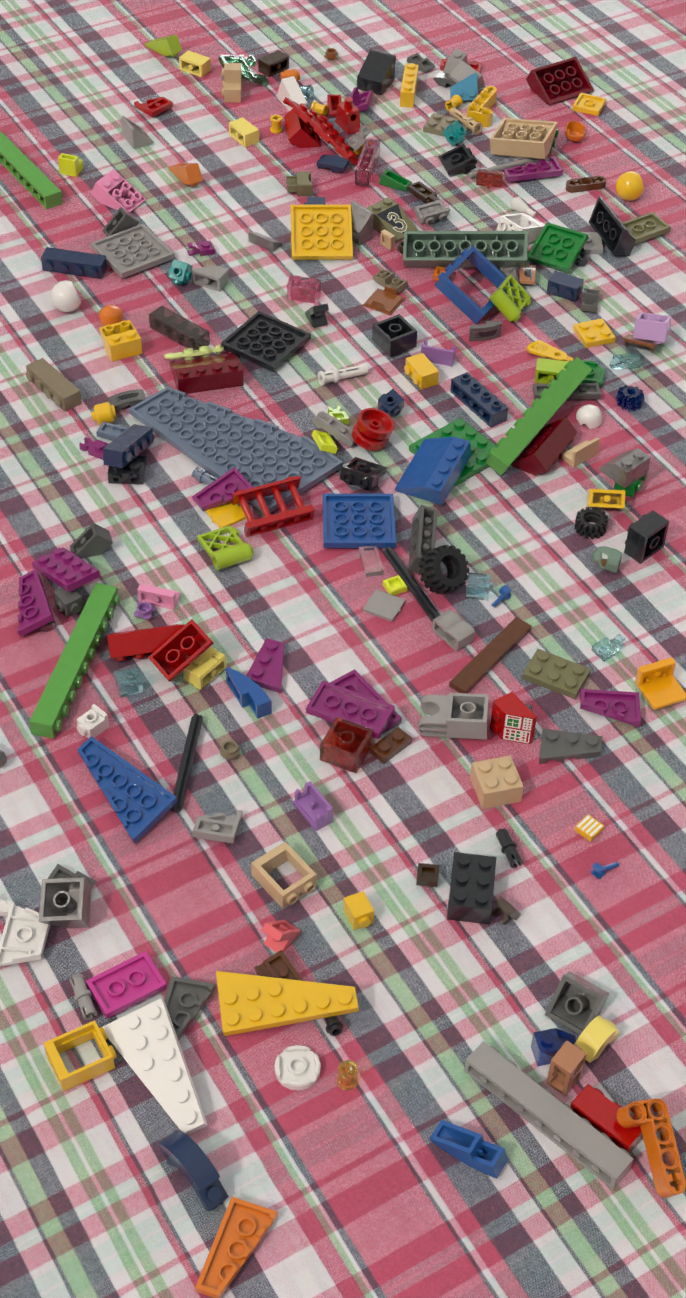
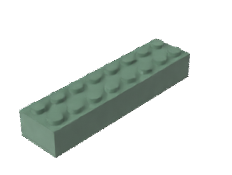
(443, 247)

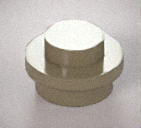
(229, 750)

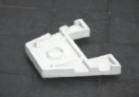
(22, 935)

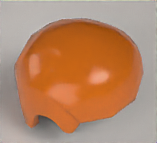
(575, 131)
(110, 315)

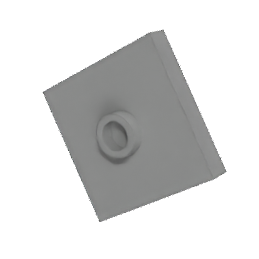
(593, 244)

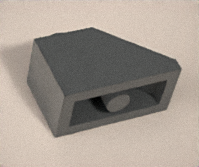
(120, 221)
(92, 542)

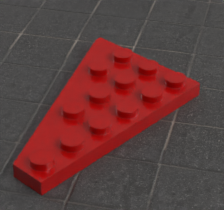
(323, 129)

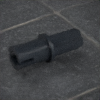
(508, 847)

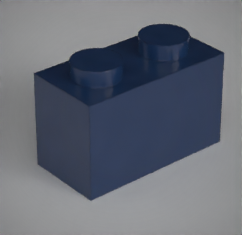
(565, 286)

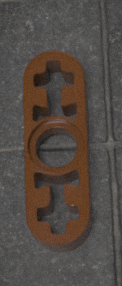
(585, 184)

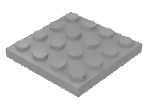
(133, 250)

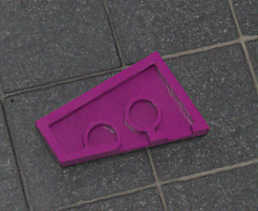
(221, 490)
(268, 666)
(612, 704)

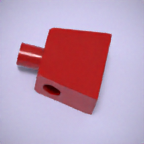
(348, 116)

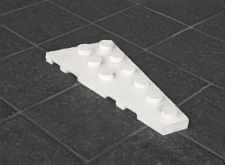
(154, 1054)

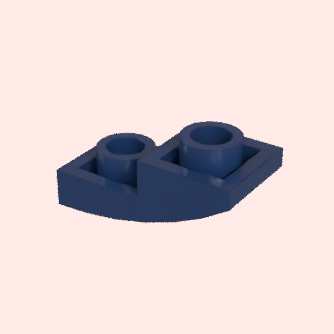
(335, 163)

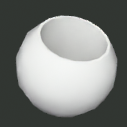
(65, 296)

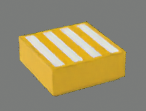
(589, 828)

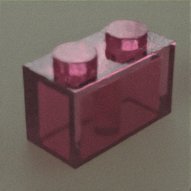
(303, 289)

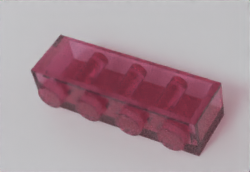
(367, 162)

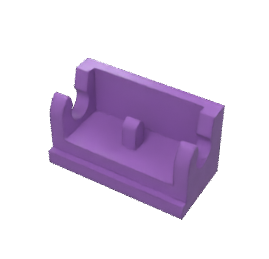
(439, 355)
(313, 806)

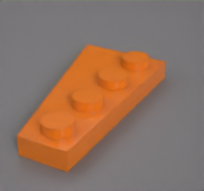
(236, 1239)

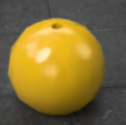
(629, 186)

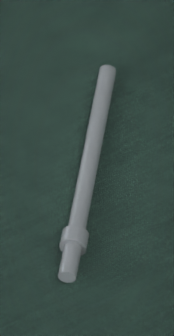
(505, 166)

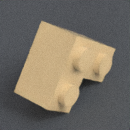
(232, 83)

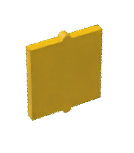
(226, 514)

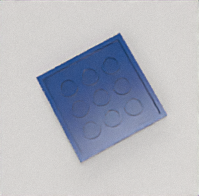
(358, 520)

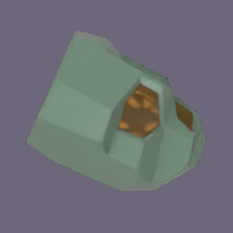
(607, 558)

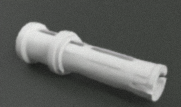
(335, 375)

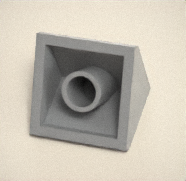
(462, 71)
(134, 134)

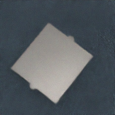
(384, 605)

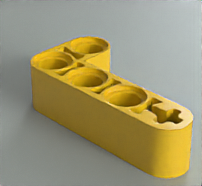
(481, 105)

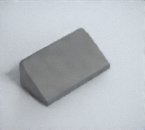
(264, 241)

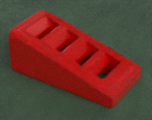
(332, 102)

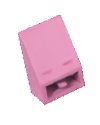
(117, 192)

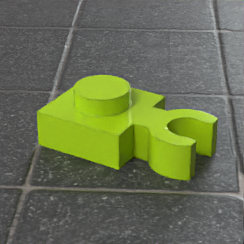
(338, 414)

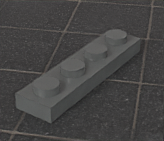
(583, 391)

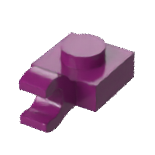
(203, 248)

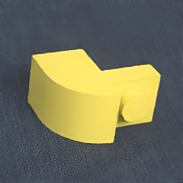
(596, 1037)

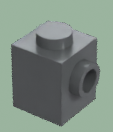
(68, 602)

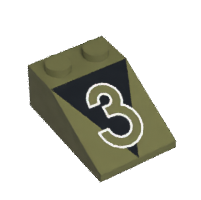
(391, 217)

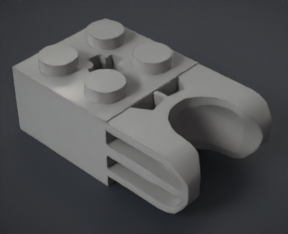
(455, 716)

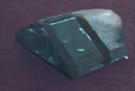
(626, 361)

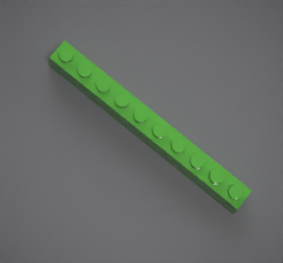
(28, 174)
(536, 418)
(74, 661)

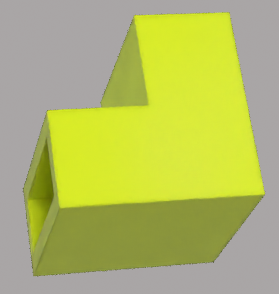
(70, 165)

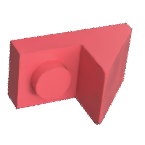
(280, 935)

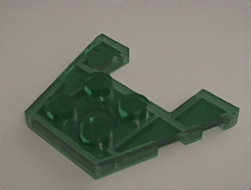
(246, 72)

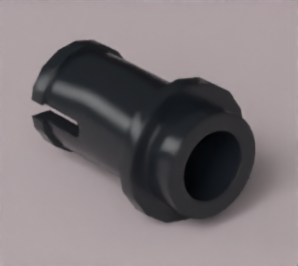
(334, 1026)

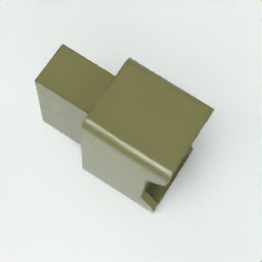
(300, 183)

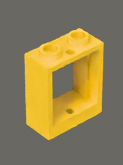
(75, 1038)

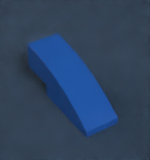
(248, 693)
(470, 1148)

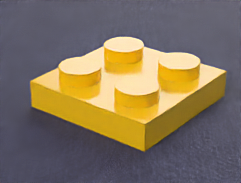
(594, 333)

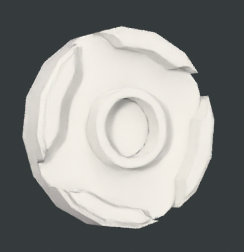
(297, 1068)

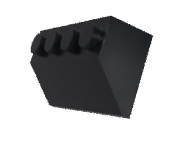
(611, 229)

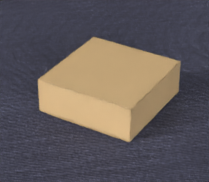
(387, 239)

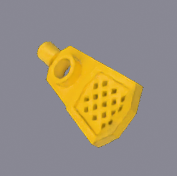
(545, 350)

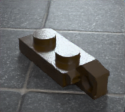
(422, 192)

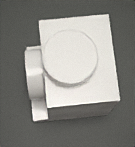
(92, 722)

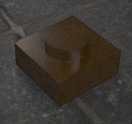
(427, 875)

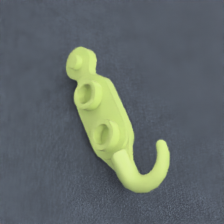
(189, 353)

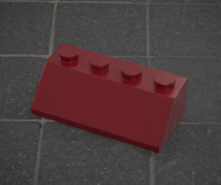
(546, 447)

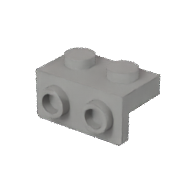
(431, 212)

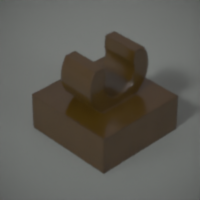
(507, 909)

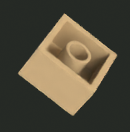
(496, 782)

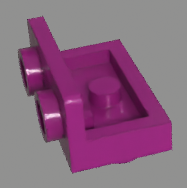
(362, 100)

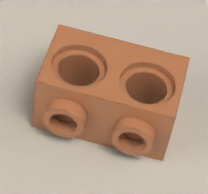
(566, 1068)

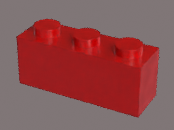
(602, 1115)

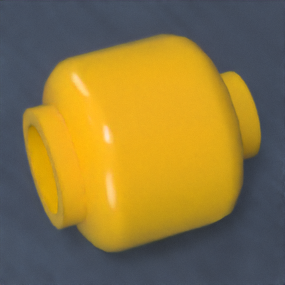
(103, 413)

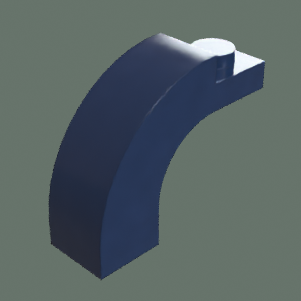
(195, 1165)

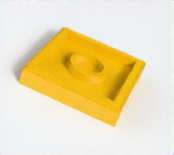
(589, 104)

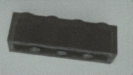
(178, 328)

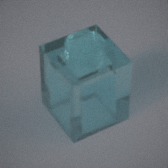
(478, 586)

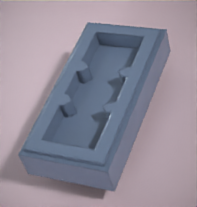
(110, 431)

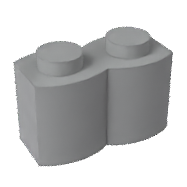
(453, 630)

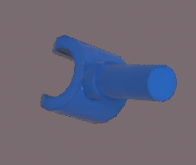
(505, 594)
(599, 870)

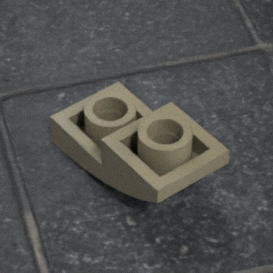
(387, 278)

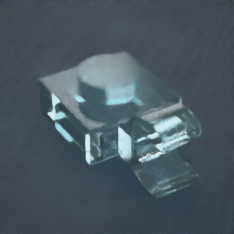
(608, 648)

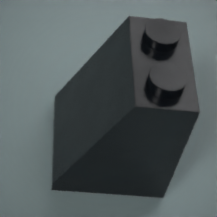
(377, 72)

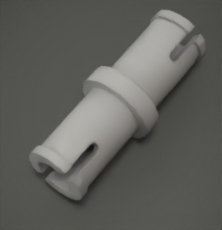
(83, 997)

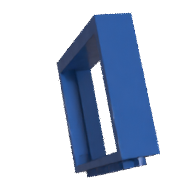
(457, 296)

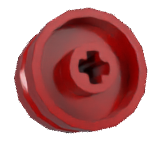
(372, 429)

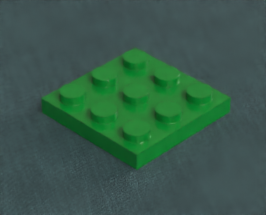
(557, 247)

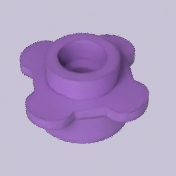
(144, 610)

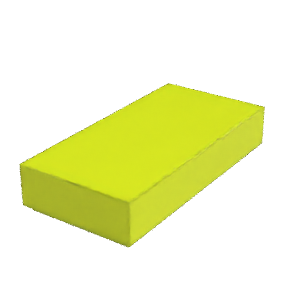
(324, 441)

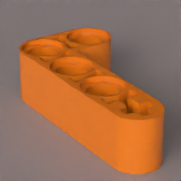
(654, 1147)

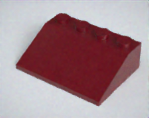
(559, 81)
(207, 373)

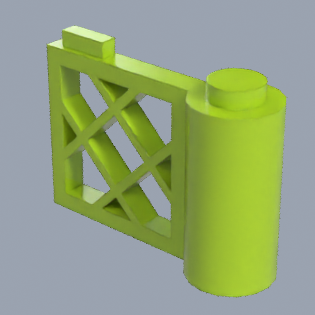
(505, 302)
(228, 554)

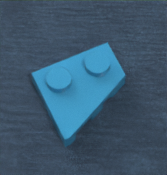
(466, 88)

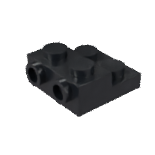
(458, 159)
(362, 473)
(131, 474)

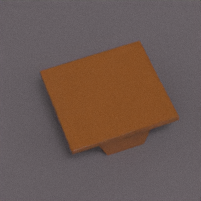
(384, 300)
(648, 343)

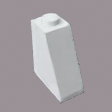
(290, 89)

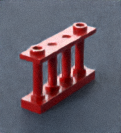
(272, 522)

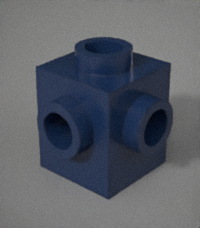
(391, 403)

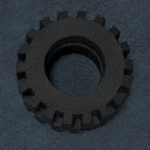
(455, 565)

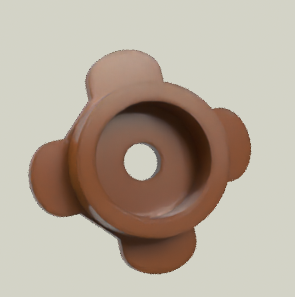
(331, 54)

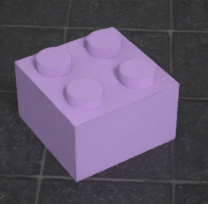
(652, 327)

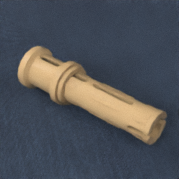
(456, 113)

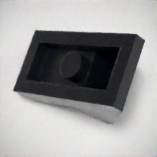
(317, 316)

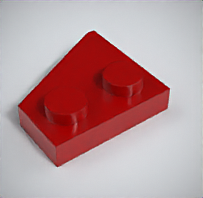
(154, 106)

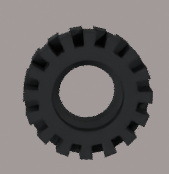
(591, 530)

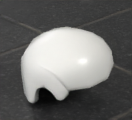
(589, 415)

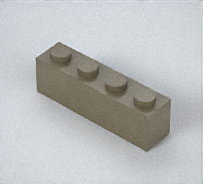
(53, 384)

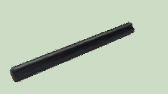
(411, 583)
(187, 761)

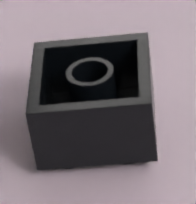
(394, 335)
(646, 536)

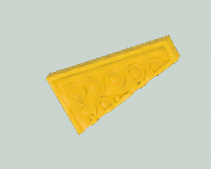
(268, 1002)

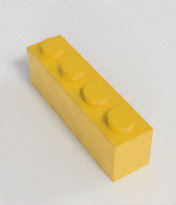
(409, 85)

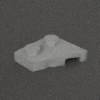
(218, 827)

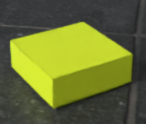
(394, 585)

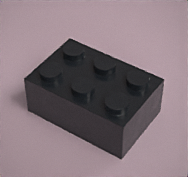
(471, 888)

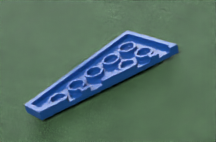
(132, 794)

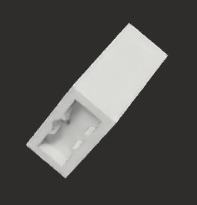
(520, 222)

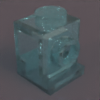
(129, 682)

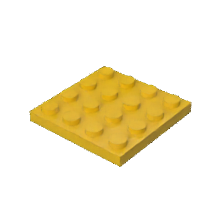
(321, 232)

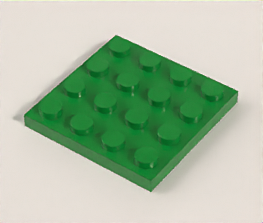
(479, 446)

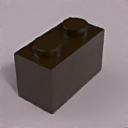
(273, 63)

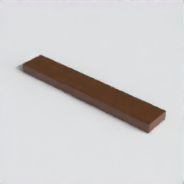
(490, 656)

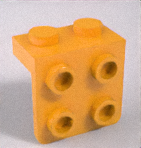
(659, 684)

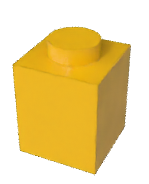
(358, 910)

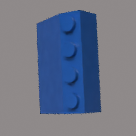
(435, 469)

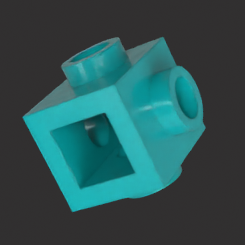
(454, 133)
(180, 272)

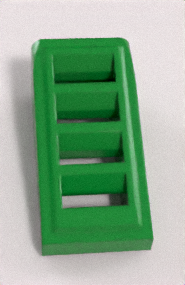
(394, 180)

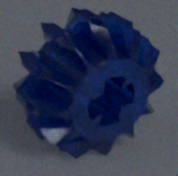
(630, 398)

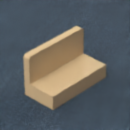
(581, 452)

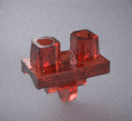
(489, 178)

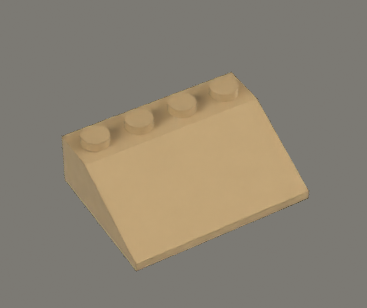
(523, 138)

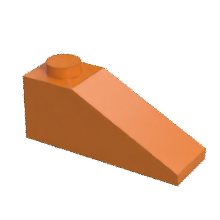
(187, 173)

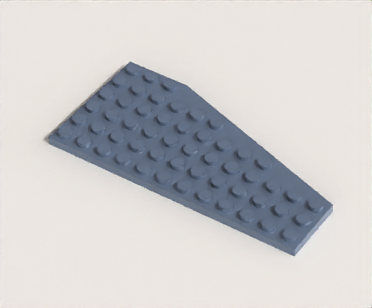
(227, 440)

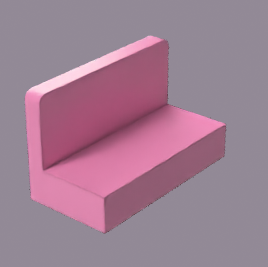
(158, 596)

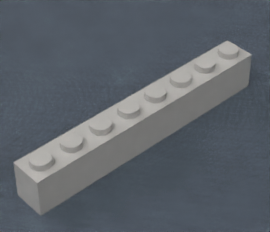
(549, 1115)

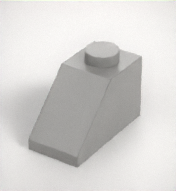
(453, 60)
(211, 277)

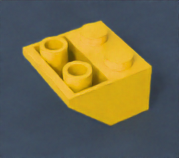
(121, 340)

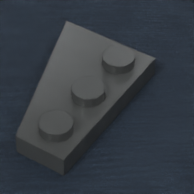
(565, 744)
(185, 1000)

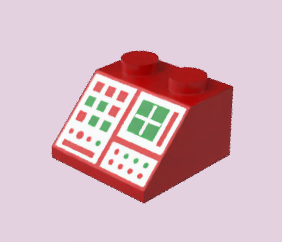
(512, 719)

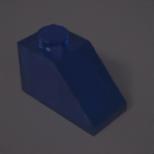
(547, 1044)

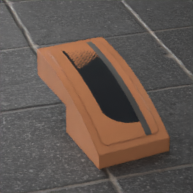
(527, 274)

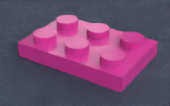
(126, 984)

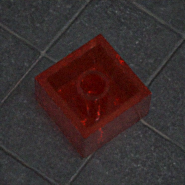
(346, 745)

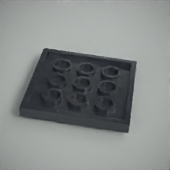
(266, 341)

